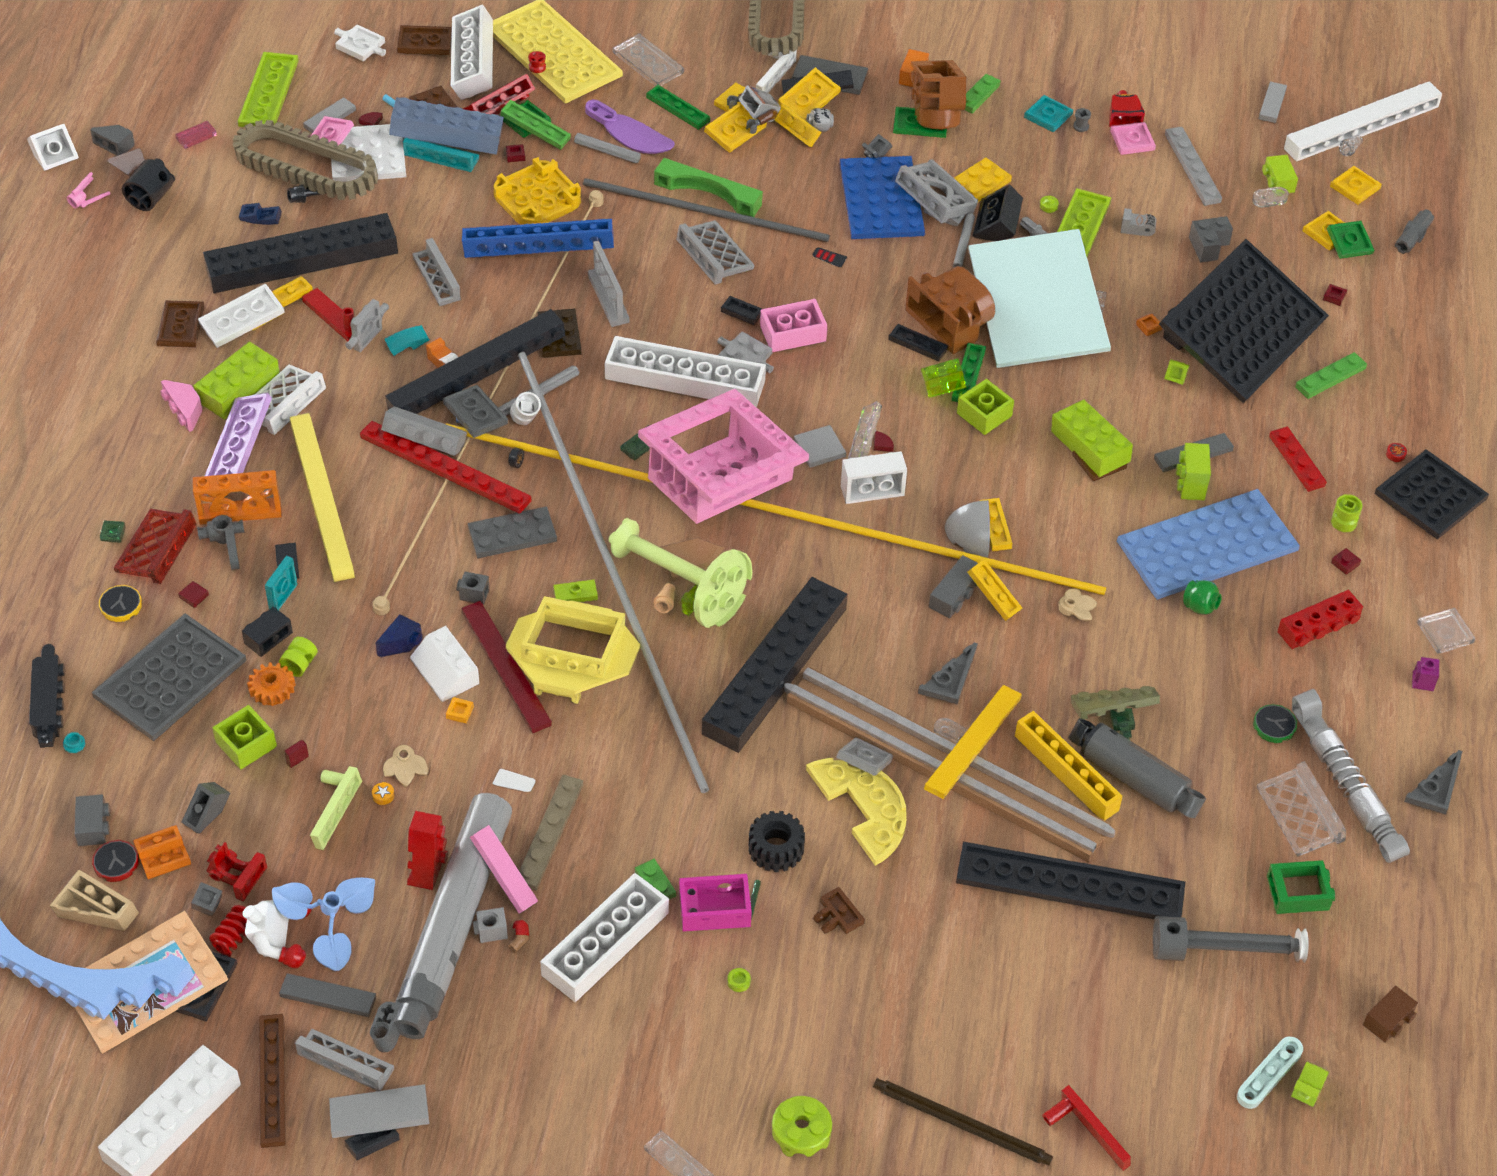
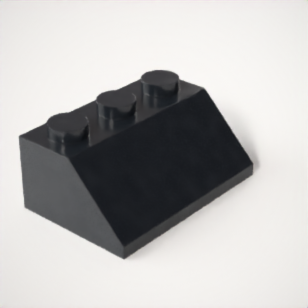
(998, 215)

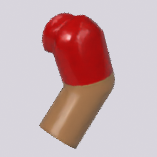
(522, 935)

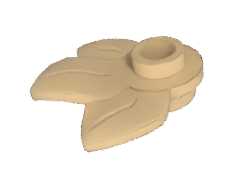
(1077, 604)
(406, 767)

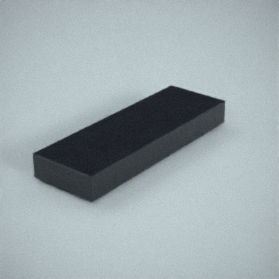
(918, 342)

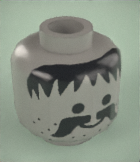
(820, 119)

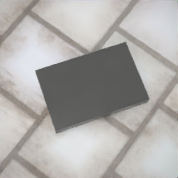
(475, 411)

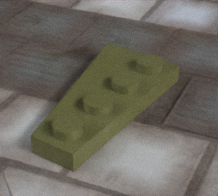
(1105, 700)

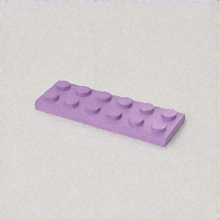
(239, 435)

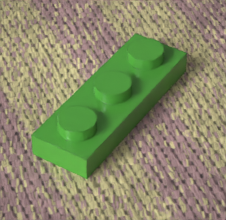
(981, 92)

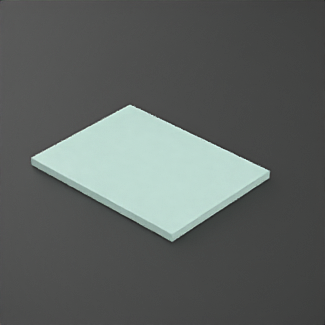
(1040, 298)

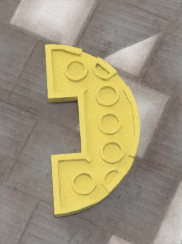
(875, 797)

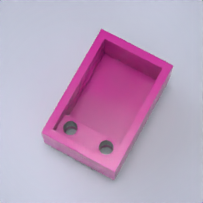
(711, 907)

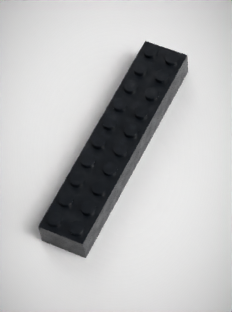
(300, 252)
(773, 664)

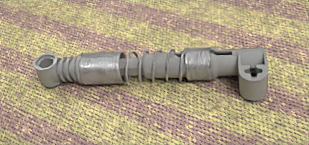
(1362, 799)

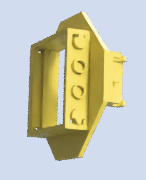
(568, 672)

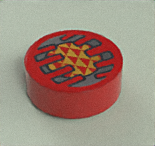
(1396, 452)

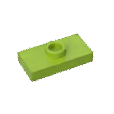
(576, 591)

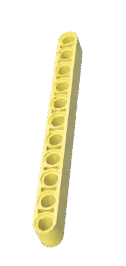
(322, 498)

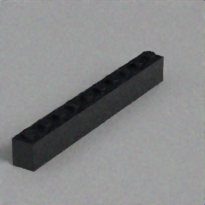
(477, 363)

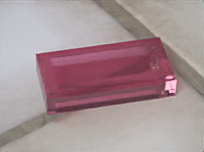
(196, 134)

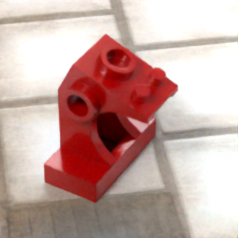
(225, 859)

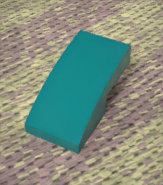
(408, 337)

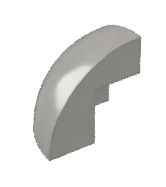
(970, 528)

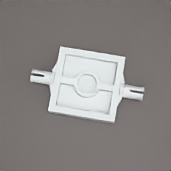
(360, 42)

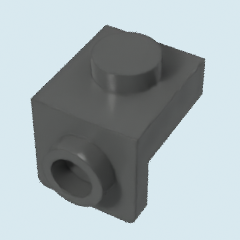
(877, 148)

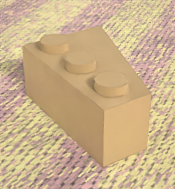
(93, 903)

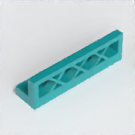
(440, 154)

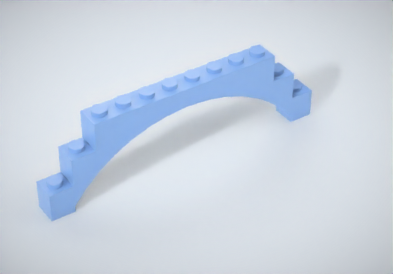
(94, 989)

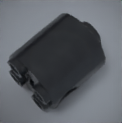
(148, 184)

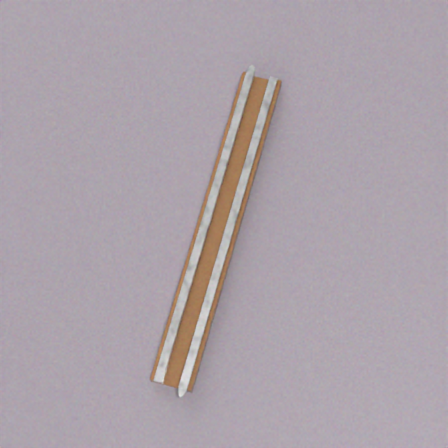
(926, 750)

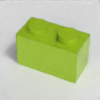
(1280, 173)

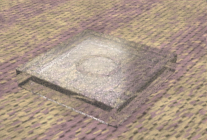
(1446, 630)

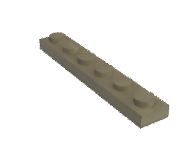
(550, 830)

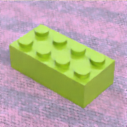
(236, 377)
(1091, 437)

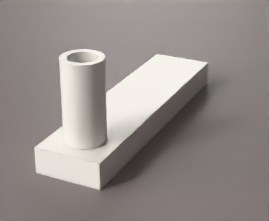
(777, 71)

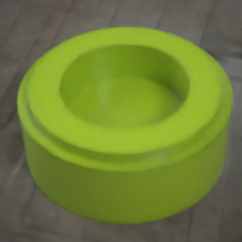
(739, 979)

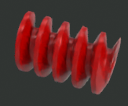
(229, 931)

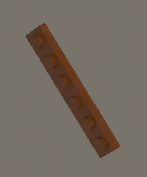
(272, 1081)

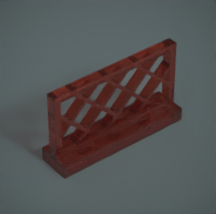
(169, 547)

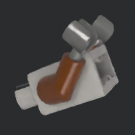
(758, 104)

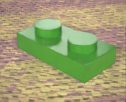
(655, 876)

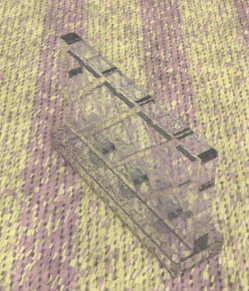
(1319, 803)

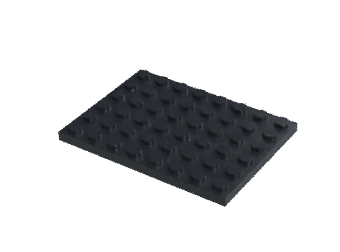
(1244, 320)

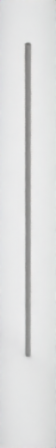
(615, 578)

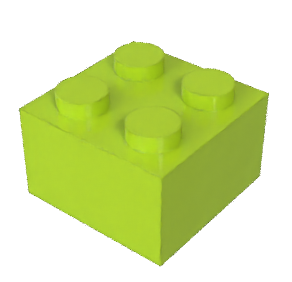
(985, 406)
(1193, 471)
(244, 737)

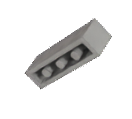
(424, 430)

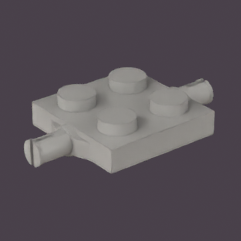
(366, 325)
(747, 349)

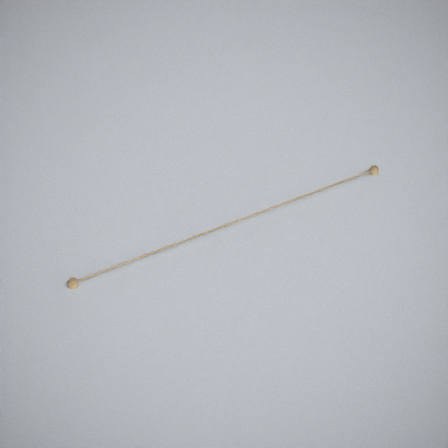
(381, 603)

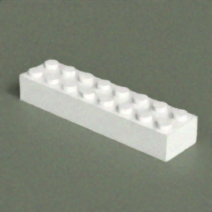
(682, 370)

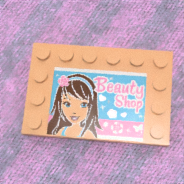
(174, 937)

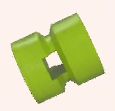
(1346, 513)
(298, 655)

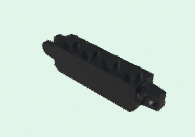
(46, 696)

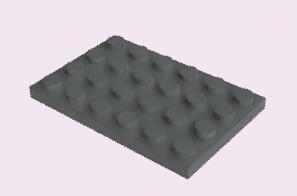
(169, 676)

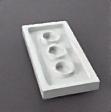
(241, 315)

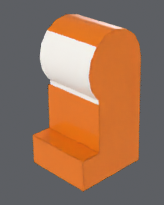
(439, 353)

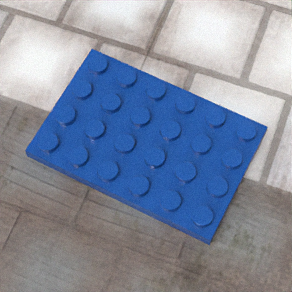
(876, 202)

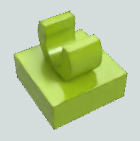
(1176, 371)

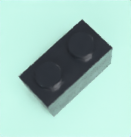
(267, 631)

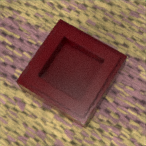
(515, 153)
(1335, 294)
(193, 594)
(296, 753)

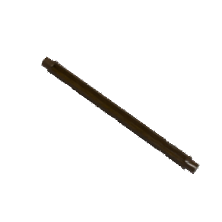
(963, 1121)

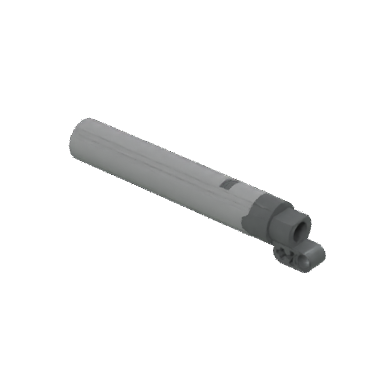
(443, 931)

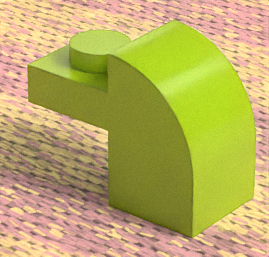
(1310, 1083)

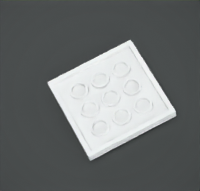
(384, 148)

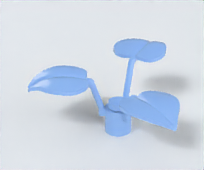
(354, 893)

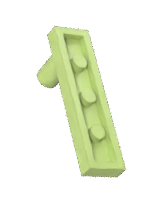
(336, 807)

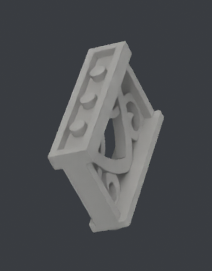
(957, 199)

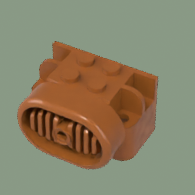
(938, 93)
(950, 306)

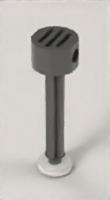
(1172, 940)

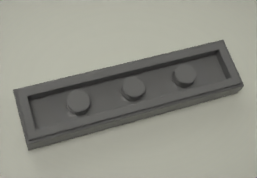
(1218, 445)
(327, 995)

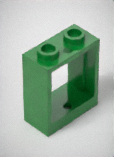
(1306, 903)

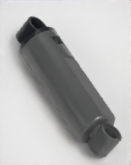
(1137, 768)

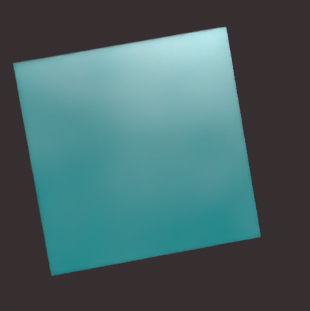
(1048, 113)
(281, 583)

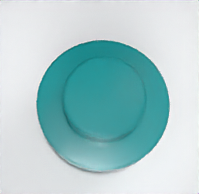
(74, 742)

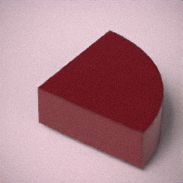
(371, 118)
(883, 442)

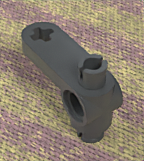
(223, 531)

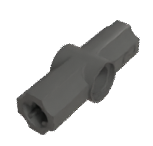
(1414, 231)

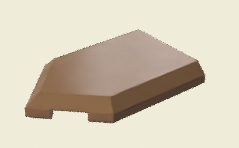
(695, 551)

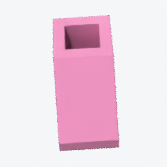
(183, 401)

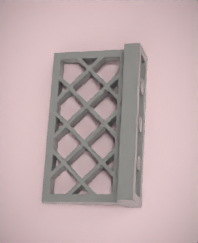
(703, 255)
(607, 288)

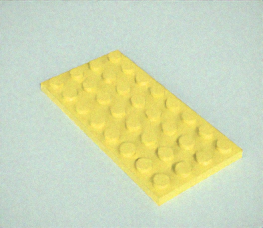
(571, 59)

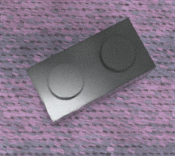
(91, 820)

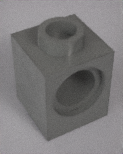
(473, 587)
(206, 899)

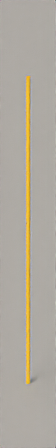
(808, 517)

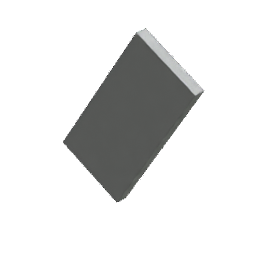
(808, 63)

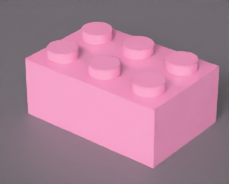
(793, 325)

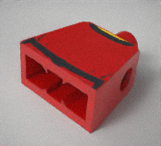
(1125, 109)

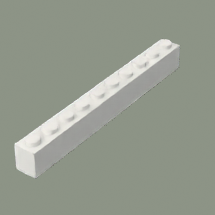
(1362, 121)

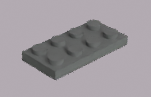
(512, 532)

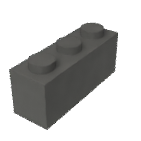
(953, 589)

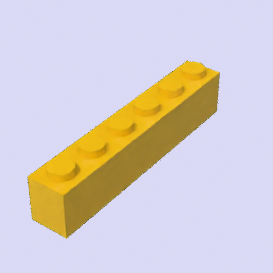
(1068, 766)

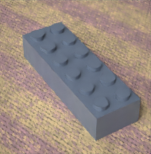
(446, 125)

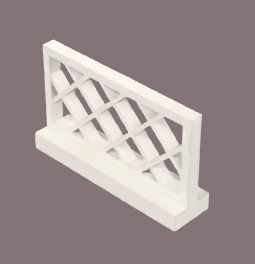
(290, 404)

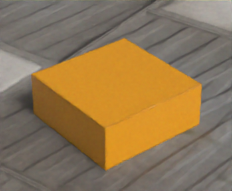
(459, 710)

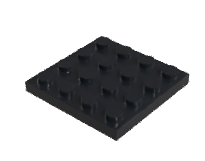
(1431, 494)

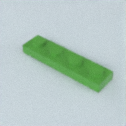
(535, 124)
(1331, 375)

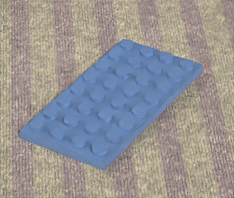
(1207, 543)

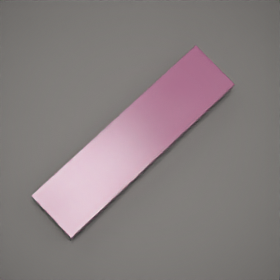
(503, 869)

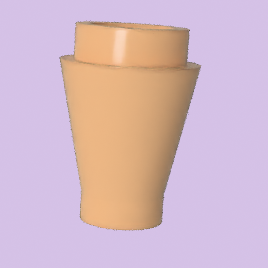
(665, 599)

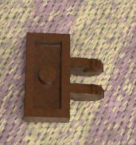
(841, 910)

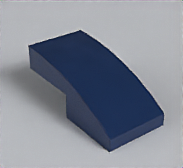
(256, 214)

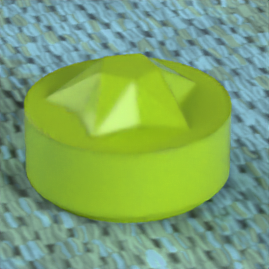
(1049, 204)

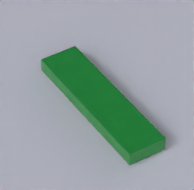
(678, 107)
(971, 368)

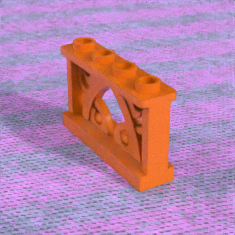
(251, 508)

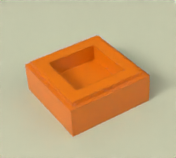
(1149, 324)

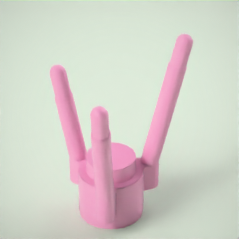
(78, 197)

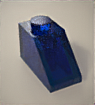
(399, 637)

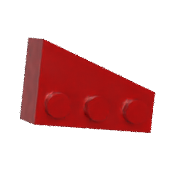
(427, 848)

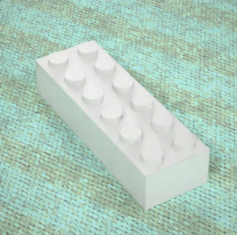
(472, 52)
(604, 937)
(170, 1114)

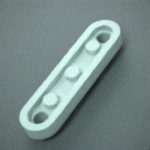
(1269, 1072)

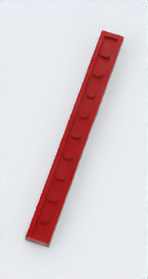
(447, 468)

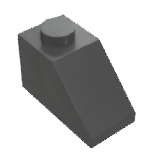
(113, 138)
(205, 806)

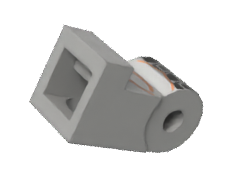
(1138, 224)

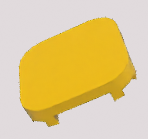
(537, 193)

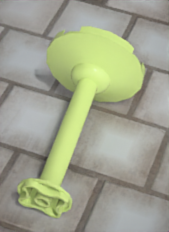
(719, 586)

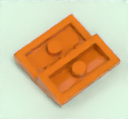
(162, 852)

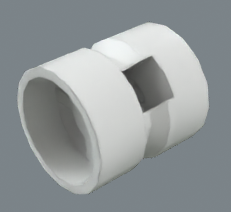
(525, 408)

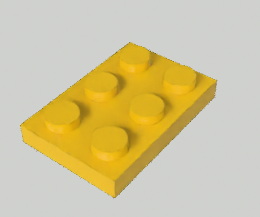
(810, 92)
(730, 128)
(983, 178)

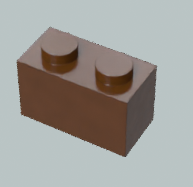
(1390, 1014)

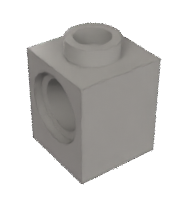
(494, 917)

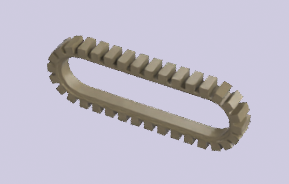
(780, 44)
(312, 144)

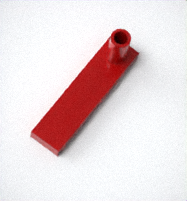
(330, 312)
(1072, 1102)

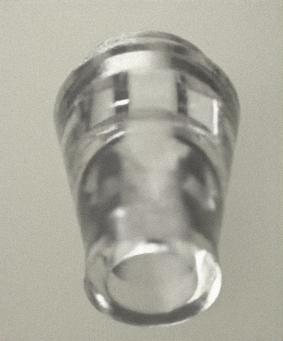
(1350, 145)

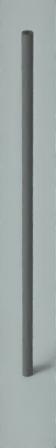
(707, 210)

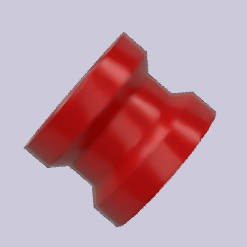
(537, 62)

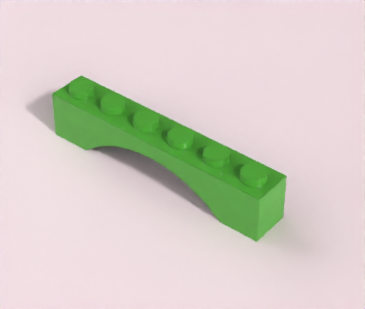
(680, 176)

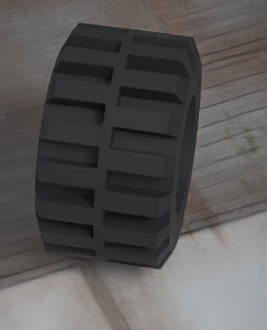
(776, 826)

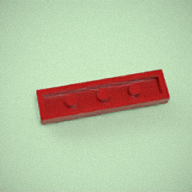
(1297, 459)

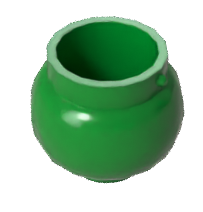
(1202, 597)

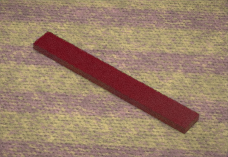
(506, 667)

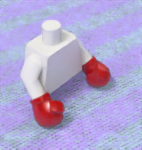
(268, 933)

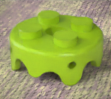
(801, 1140)

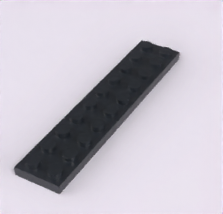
(1070, 882)

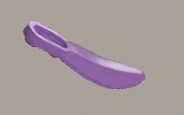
(628, 130)

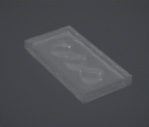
(648, 60)

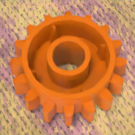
(271, 684)

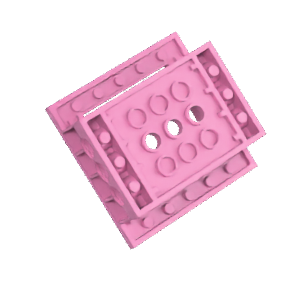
(696, 479)

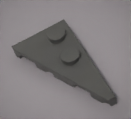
(950, 680)
(1437, 789)

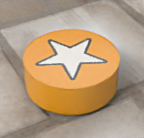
(383, 793)

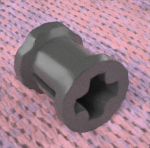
(1082, 116)

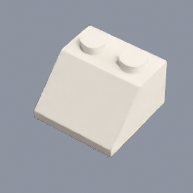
(52, 147)

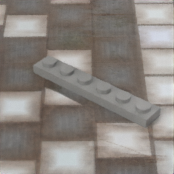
(1193, 166)

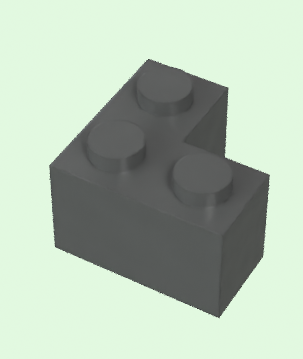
(1209, 236)

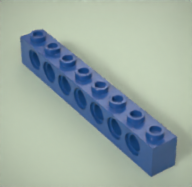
(537, 238)

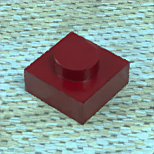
(1346, 561)

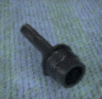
(299, 194)

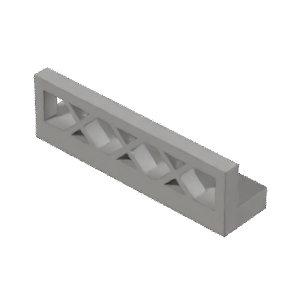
(439, 264)
(344, 1063)

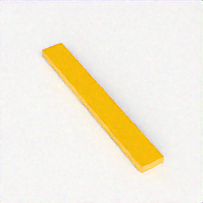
(972, 742)

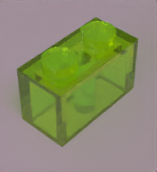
(943, 377)

